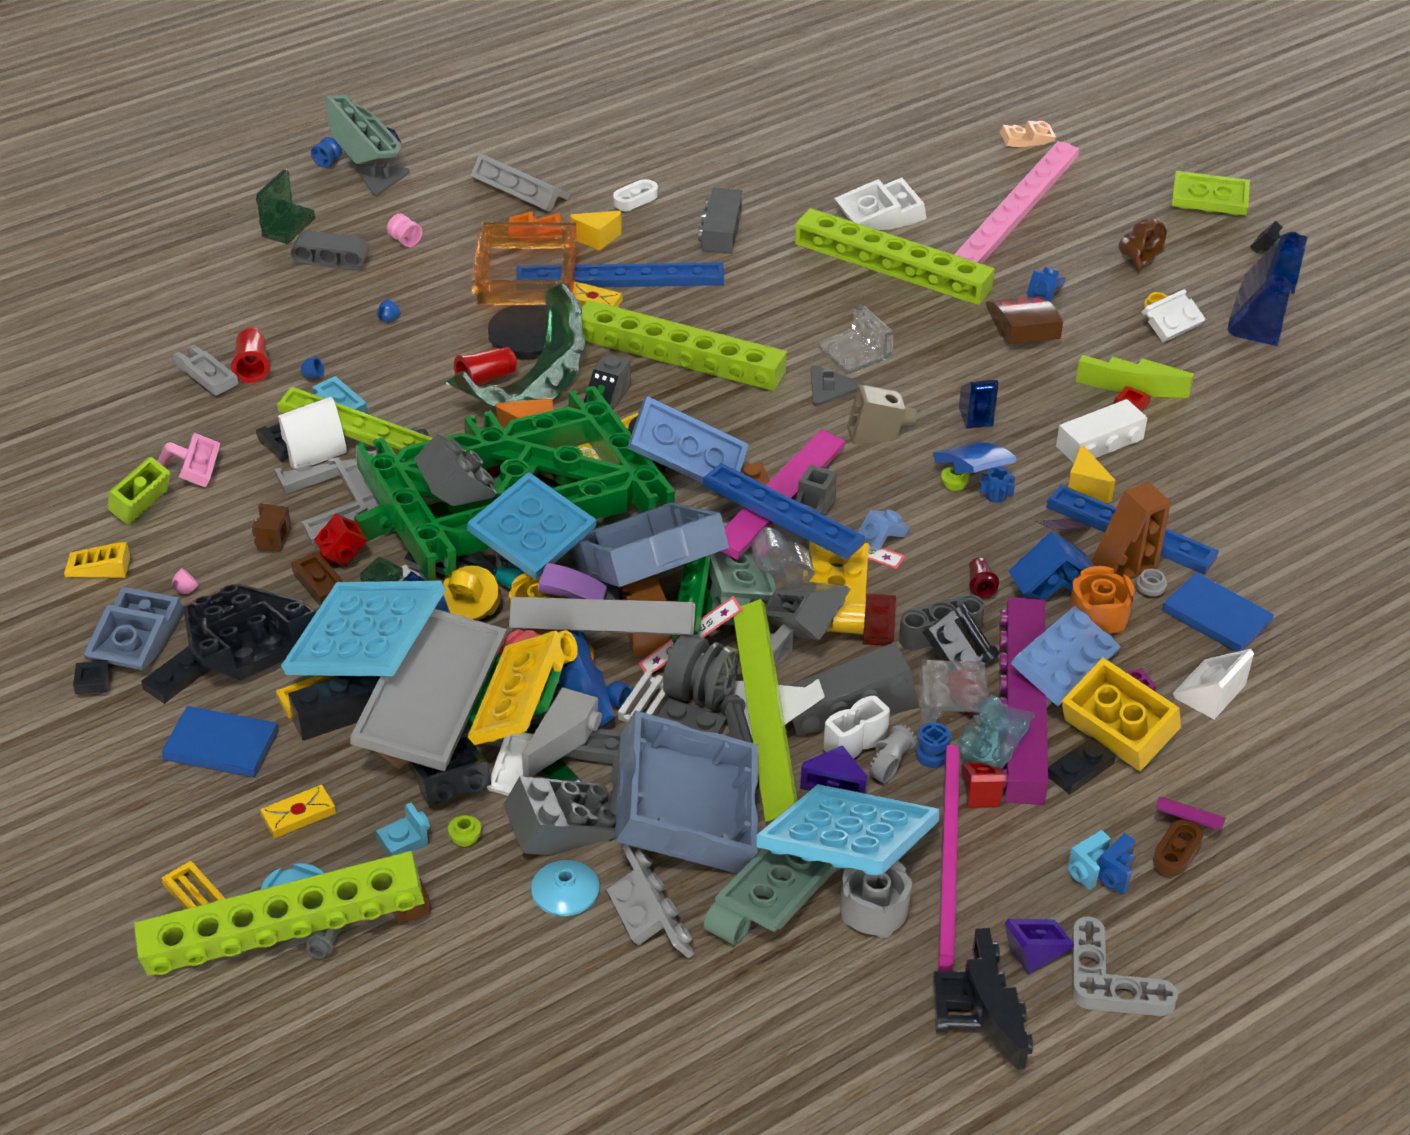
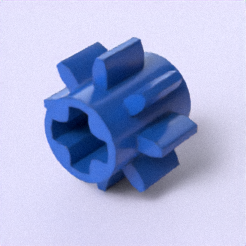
(997, 484)

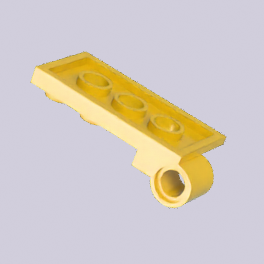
(854, 575)
(519, 684)

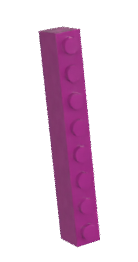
(1028, 767)

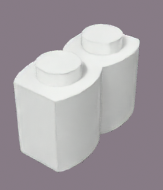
(857, 727)

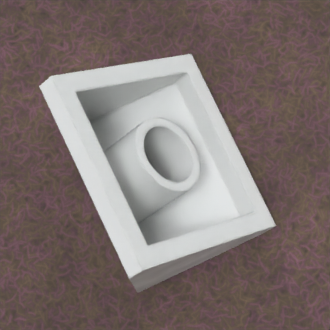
(1215, 682)

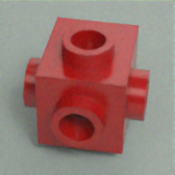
(340, 540)

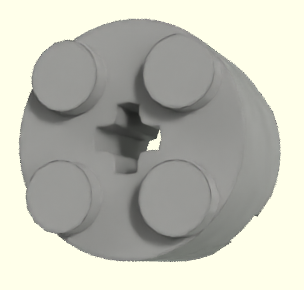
(875, 902)

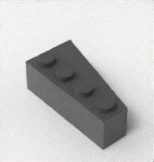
(877, 674)

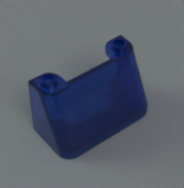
(1266, 291)

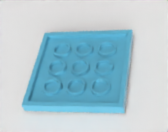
(364, 628)
(848, 829)

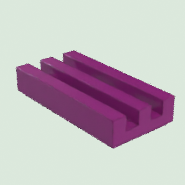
(1190, 813)

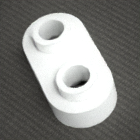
(635, 195)

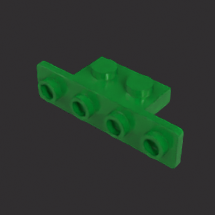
(694, 590)

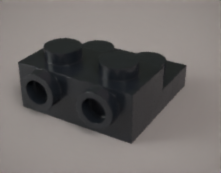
(464, 774)

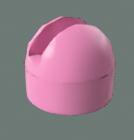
(184, 582)

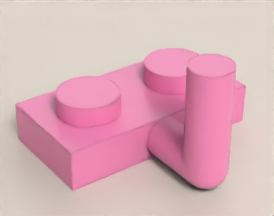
(198, 458)

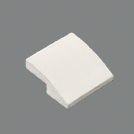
(313, 433)

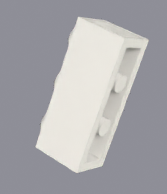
(1102, 430)

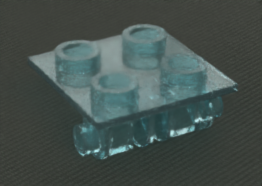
(998, 734)

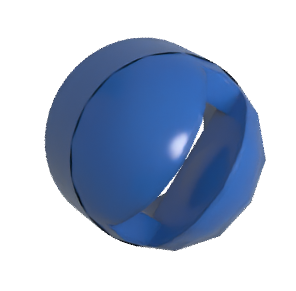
(388, 311)
(312, 368)
(618, 693)

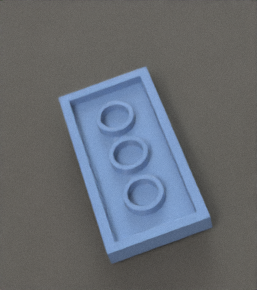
(683, 441)
(1064, 654)

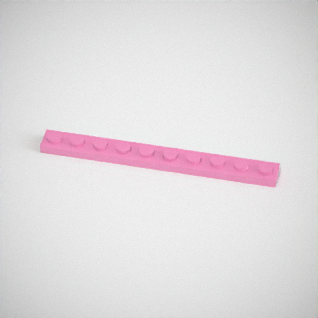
(1018, 203)

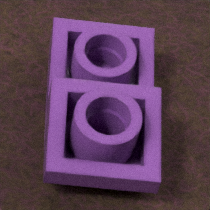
(570, 583)

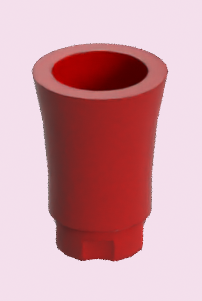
(250, 356)
(486, 365)

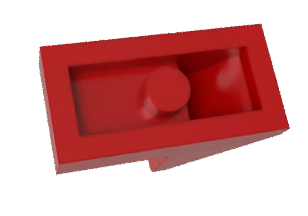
(983, 785)

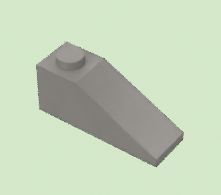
(561, 730)

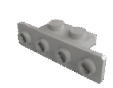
(643, 905)

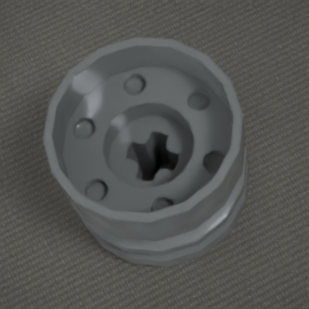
(700, 671)

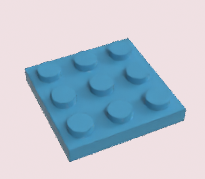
(531, 525)

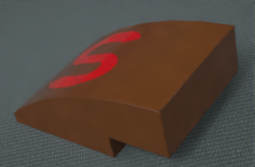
(1026, 319)

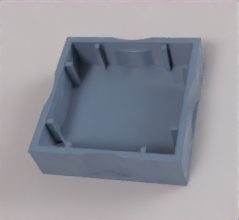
(649, 543)
(687, 793)

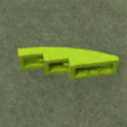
(1146, 377)

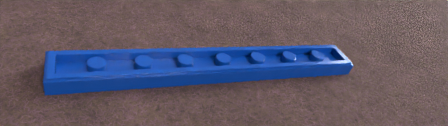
(632, 274)

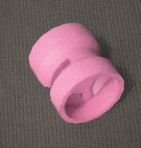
(404, 230)

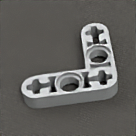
(1098, 980)

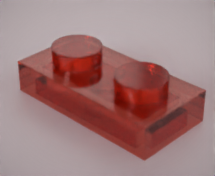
(879, 619)

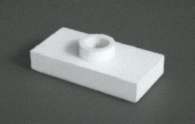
(509, 763)

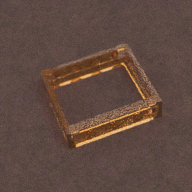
(521, 236)

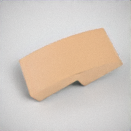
(1032, 135)

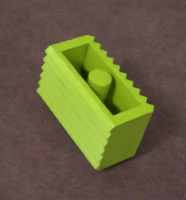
(138, 490)

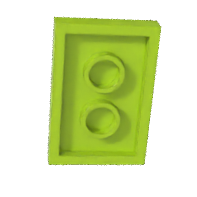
(1210, 193)

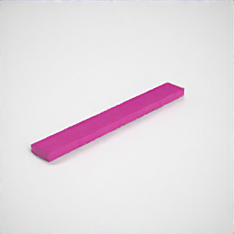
(748, 524)
(947, 904)

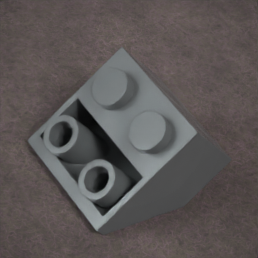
(453, 472)
(806, 608)

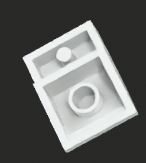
(883, 205)

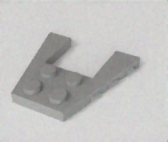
(309, 475)

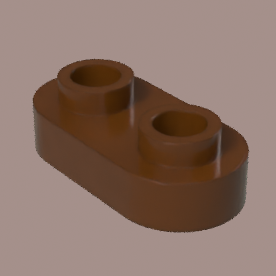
(1175, 854)

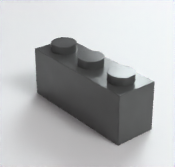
(720, 220)

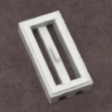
(638, 691)

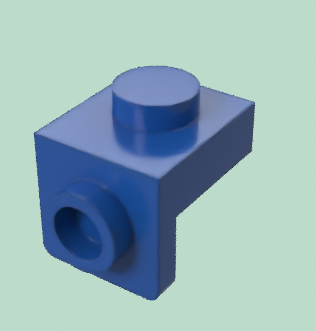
(1045, 282)

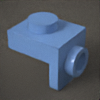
(880, 525)

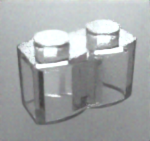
(782, 557)

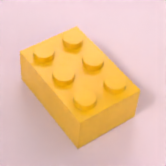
(1121, 714)

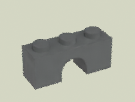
(815, 491)

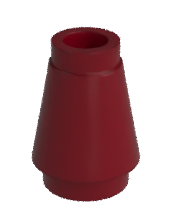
(982, 578)

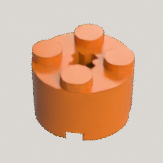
(1103, 597)

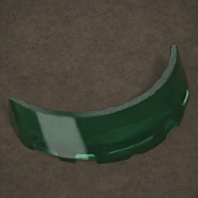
(556, 363)

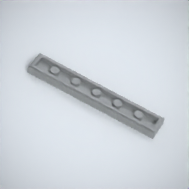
(602, 615)

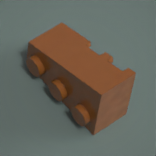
(1135, 532)

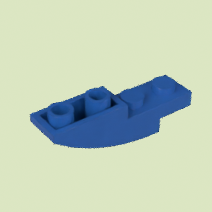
(586, 678)

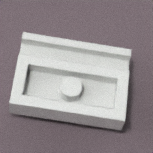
(1173, 316)

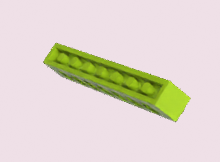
(894, 256)
(683, 345)
(263, 907)

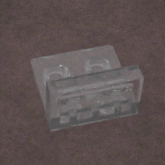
(863, 345)
(950, 687)

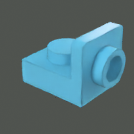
(406, 833)
(1085, 859)

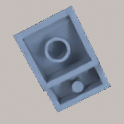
(134, 628)

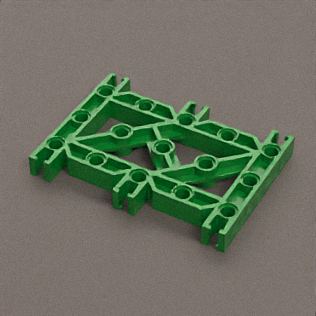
(526, 445)

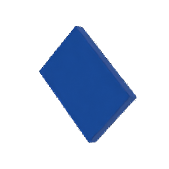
(1217, 612)
(220, 741)

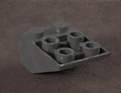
(559, 814)

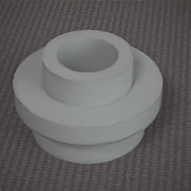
(1151, 582)

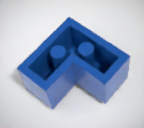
(1048, 567)

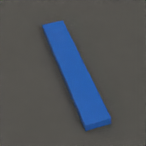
(784, 511)
(1098, 515)

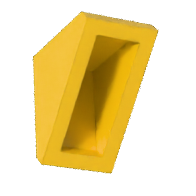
(597, 228)
(1091, 477)

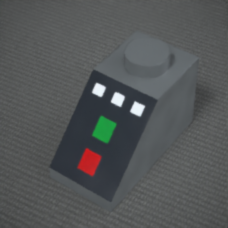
(611, 378)

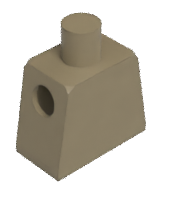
(878, 415)

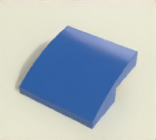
(975, 457)

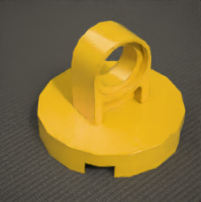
(472, 592)

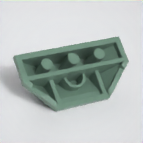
(359, 131)

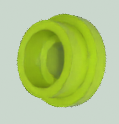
(954, 481)
(464, 830)

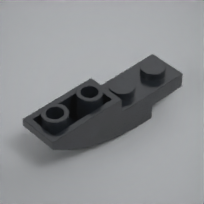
(995, 1004)

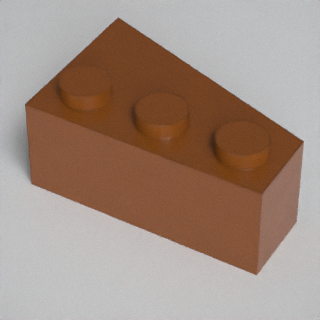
(644, 590)

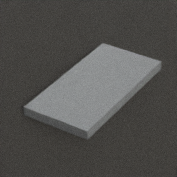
(432, 693)

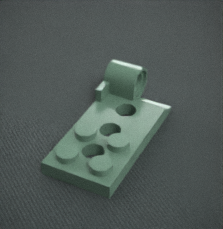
(738, 579)
(737, 901)

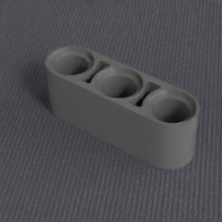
(330, 250)
(918, 619)

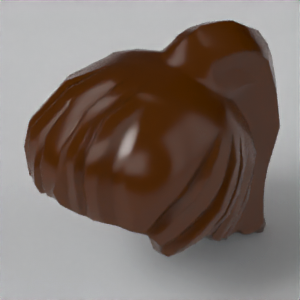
(1144, 241)

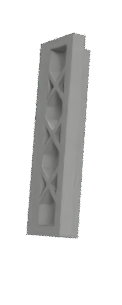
(517, 182)

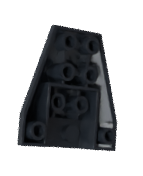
(244, 629)

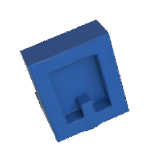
(1115, 864)

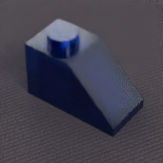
(978, 403)

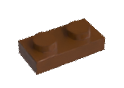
(316, 575)

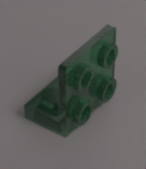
(278, 215)

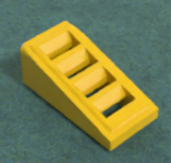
(106, 560)

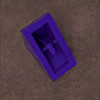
(834, 770)
(1036, 941)

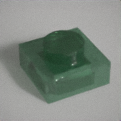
(381, 571)

